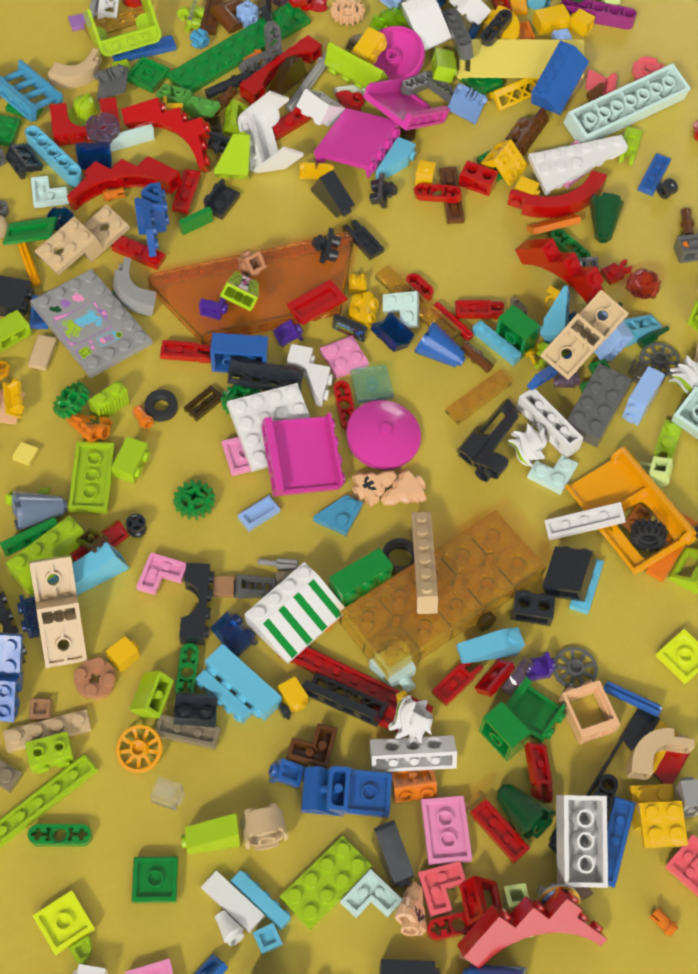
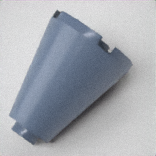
(35, 508)

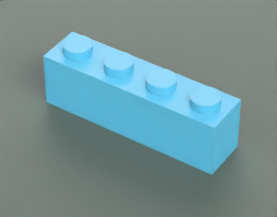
(243, 682)

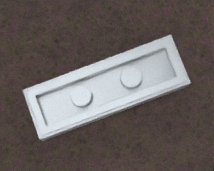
(233, 902)

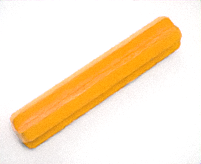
(29, 264)

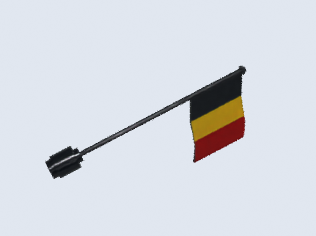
(665, 763)

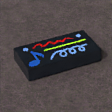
(350, 327)

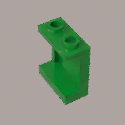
(536, 711)

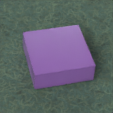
(76, 22)

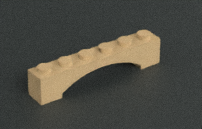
(424, 563)

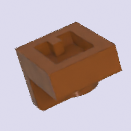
(638, 513)

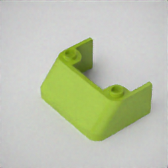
(146, 33)

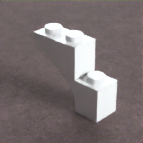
(317, 375)

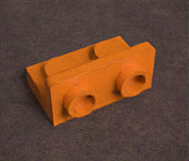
(414, 785)

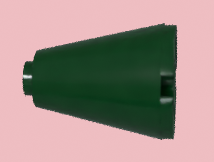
(605, 215)
(525, 812)

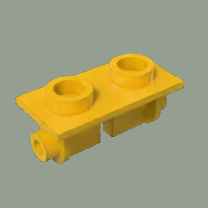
(311, 171)
(12, 398)

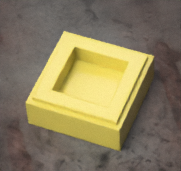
(25, 454)

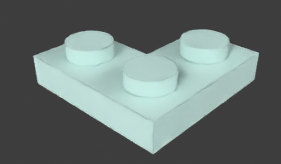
(45, 196)
(406, 303)
(555, 478)
(371, 890)

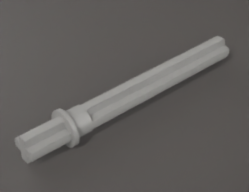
(308, 82)

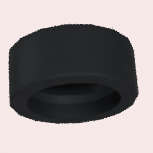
(399, 543)

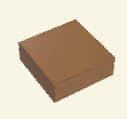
(223, 586)
(40, 709)

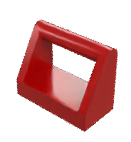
(474, 898)

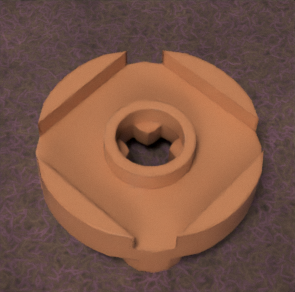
(94, 690)

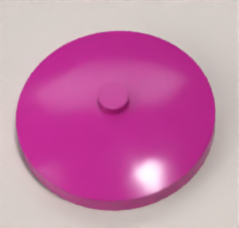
(403, 53)
(383, 435)

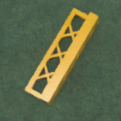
(510, 88)

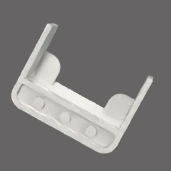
(258, 123)

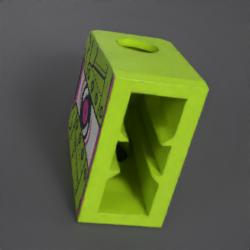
(241, 290)

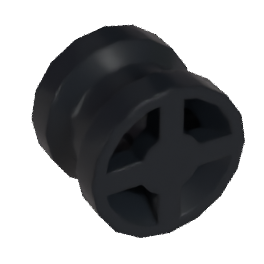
(667, 188)
(133, 521)

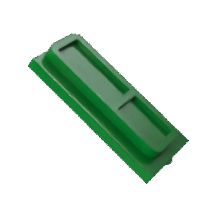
(29, 230)

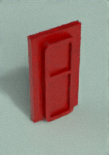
(316, 302)

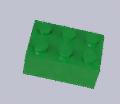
(360, 577)

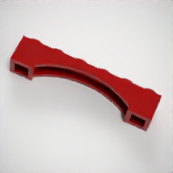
(254, 86)

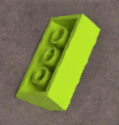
(352, 67)
(54, 543)

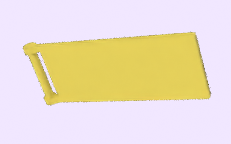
(511, 58)

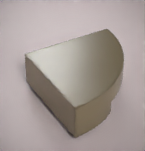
(353, 41)
(515, 301)

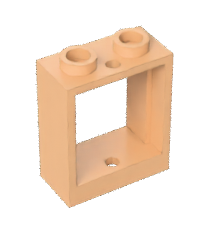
(596, 731)

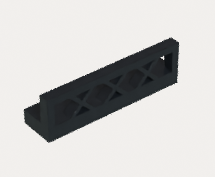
(263, 373)
(344, 703)

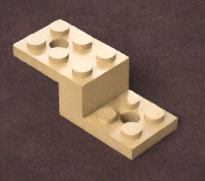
(82, 239)
(584, 335)
(58, 611)

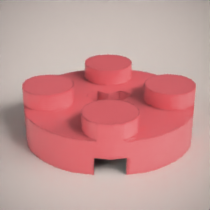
(646, 62)

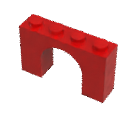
(68, 133)

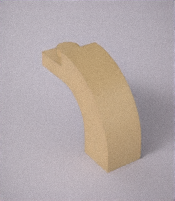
(76, 75)
(641, 757)

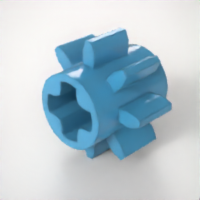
(199, 38)

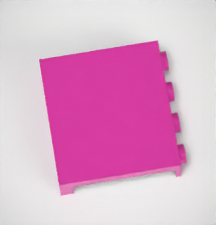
(405, 110)
(358, 140)
(302, 455)

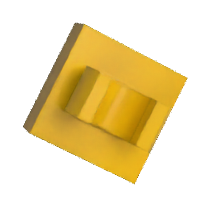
(357, 283)
(553, 293)

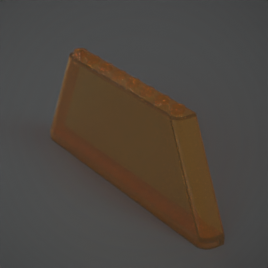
(288, 275)

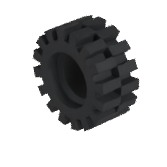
(648, 534)

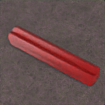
(466, 333)

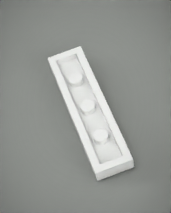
(585, 521)

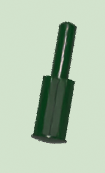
(651, 337)

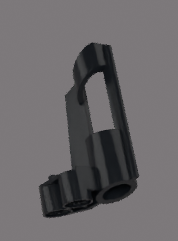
(479, 448)

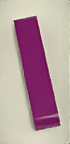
(604, 13)

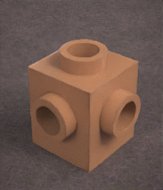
(254, 266)

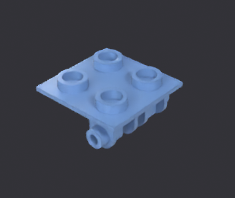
(467, 103)

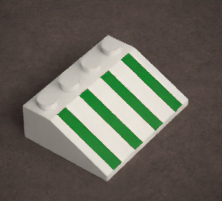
(294, 613)

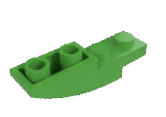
(193, 105)

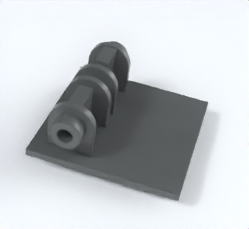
(111, 81)

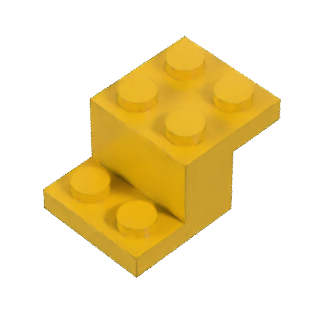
(658, 816)

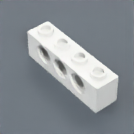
(544, 415)
(401, 755)

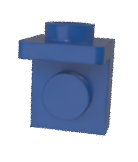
(286, 772)

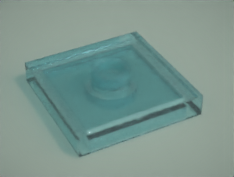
(371, 384)

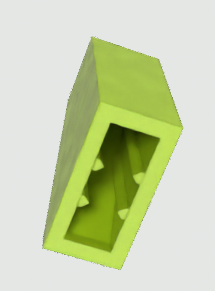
(235, 158)
(212, 835)

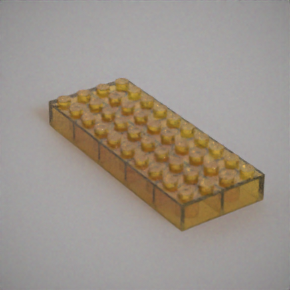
(473, 577)

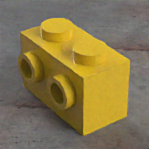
(551, 19)
(370, 46)

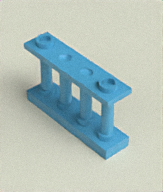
(20, 101)

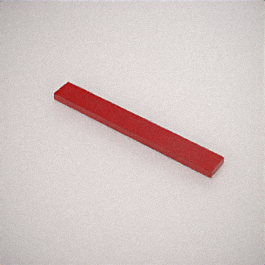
(319, 663)

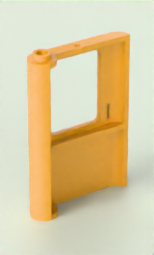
(629, 483)

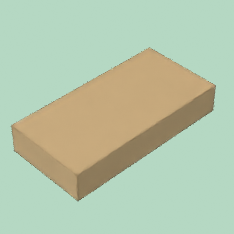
(42, 352)

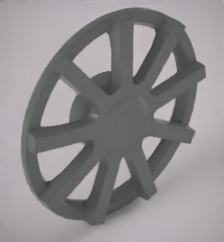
(659, 359)
(575, 667)

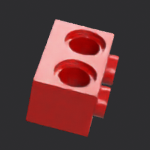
(478, 178)

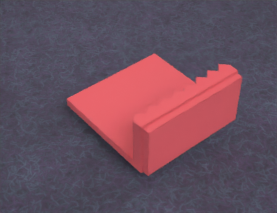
(594, 79)

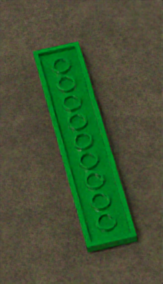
(231, 51)

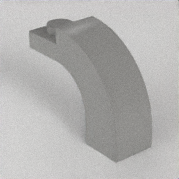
(131, 296)

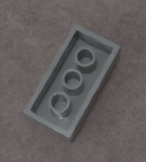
(599, 404)

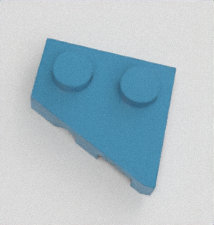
(340, 515)

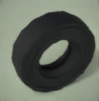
(164, 395)

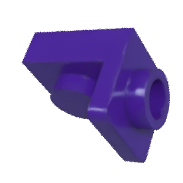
(213, 309)
(288, 332)
(542, 669)

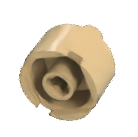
(263, 827)

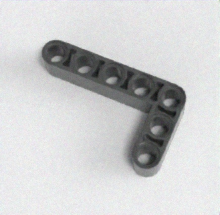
(459, 33)

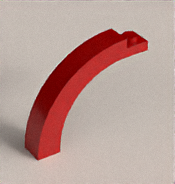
(559, 205)

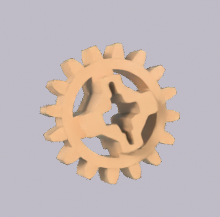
(347, 11)

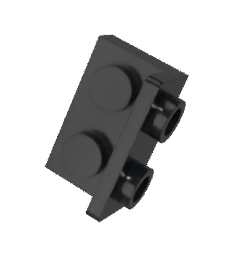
(23, 159)
(221, 199)
(195, 709)

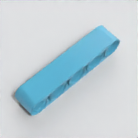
(53, 156)

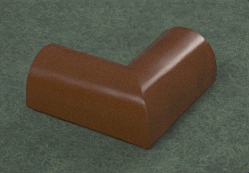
(226, 15)
(316, 752)

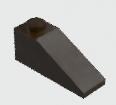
(288, 75)

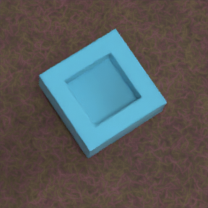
(267, 938)

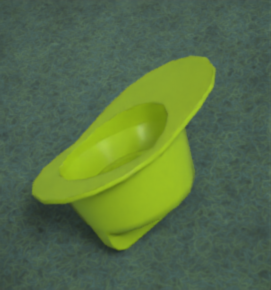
(83, 109)

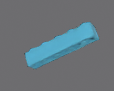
(497, 343)
(225, 697)
(261, 900)

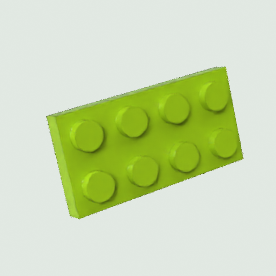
(91, 477)
(325, 883)

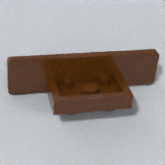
(527, 130)

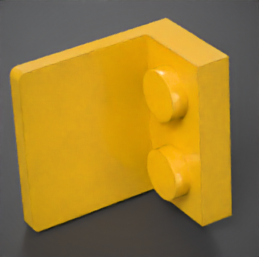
(507, 161)

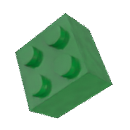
(518, 329)
(504, 731)

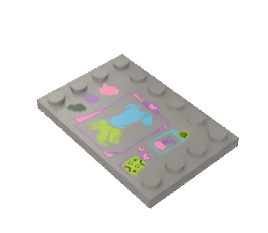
(91, 323)

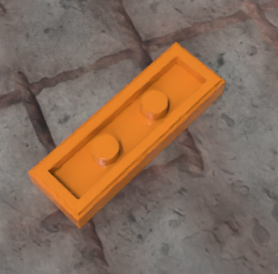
(553, 224)

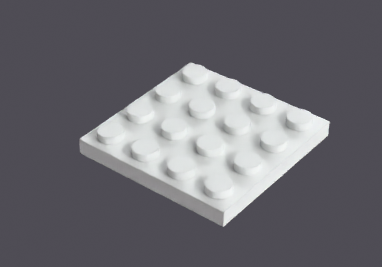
(249, 412)

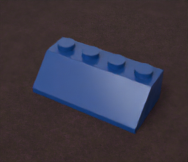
(559, 78)

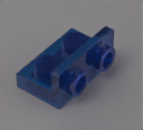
(233, 633)

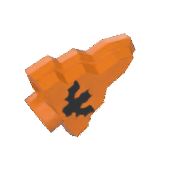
(91, 427)

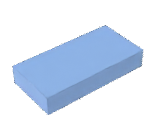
(258, 513)

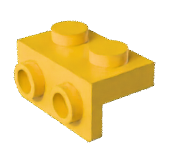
(363, 308)

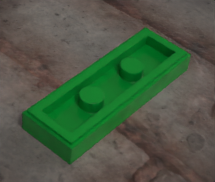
(26, 537)

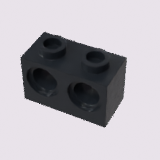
(533, 613)

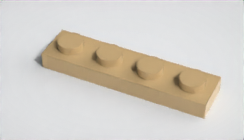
(73, 723)

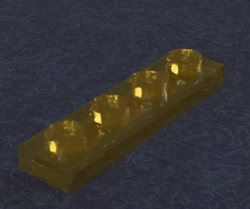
(124, 20)
(478, 397)

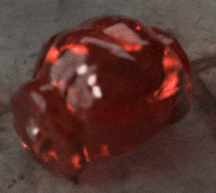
(643, 283)

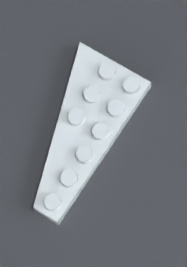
(570, 162)

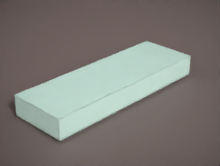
(133, 137)

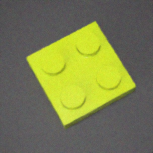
(681, 656)
(63, 922)

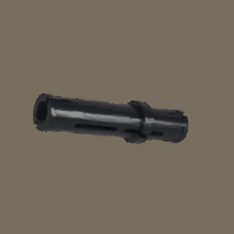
(221, 87)

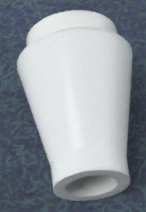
(230, 930)

